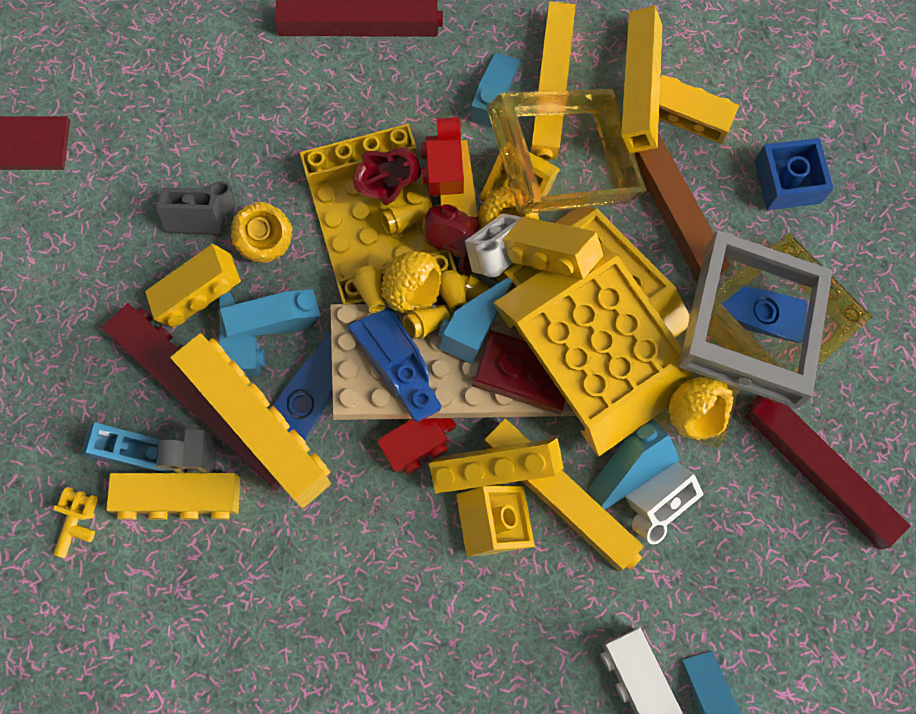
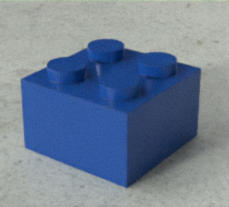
(793, 174)

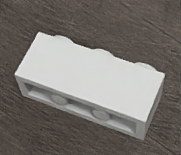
(639, 674)

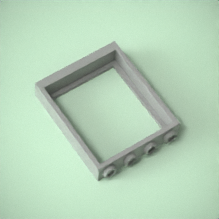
(740, 369)

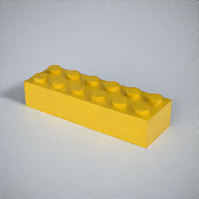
(247, 414)

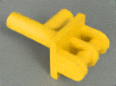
(74, 513)

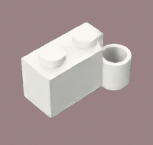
(487, 249)
(662, 501)

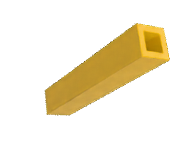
(553, 76)
(642, 80)
(576, 507)

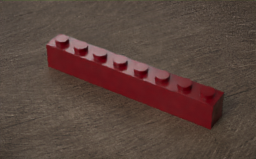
(153, 351)

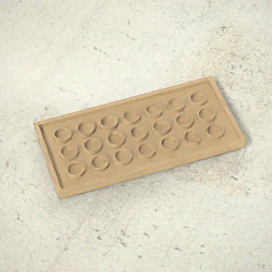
(363, 394)

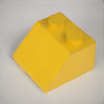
(544, 171)
(495, 520)

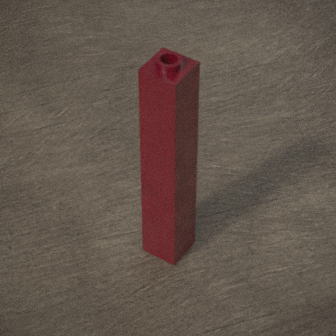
(358, 18)
(827, 472)

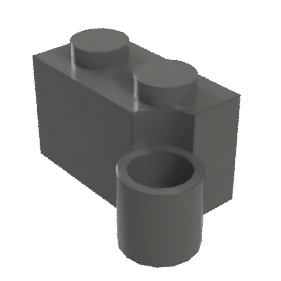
(195, 208)
(189, 453)

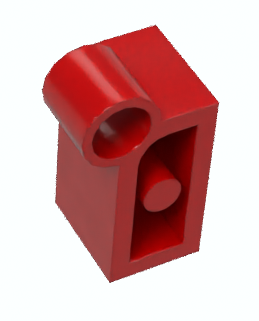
(444, 158)
(416, 442)

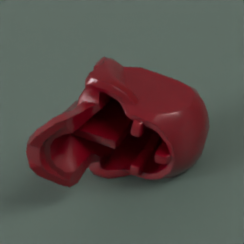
(386, 173)
(447, 229)

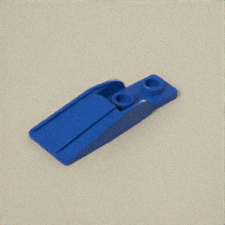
(768, 313)
(397, 361)
(308, 391)

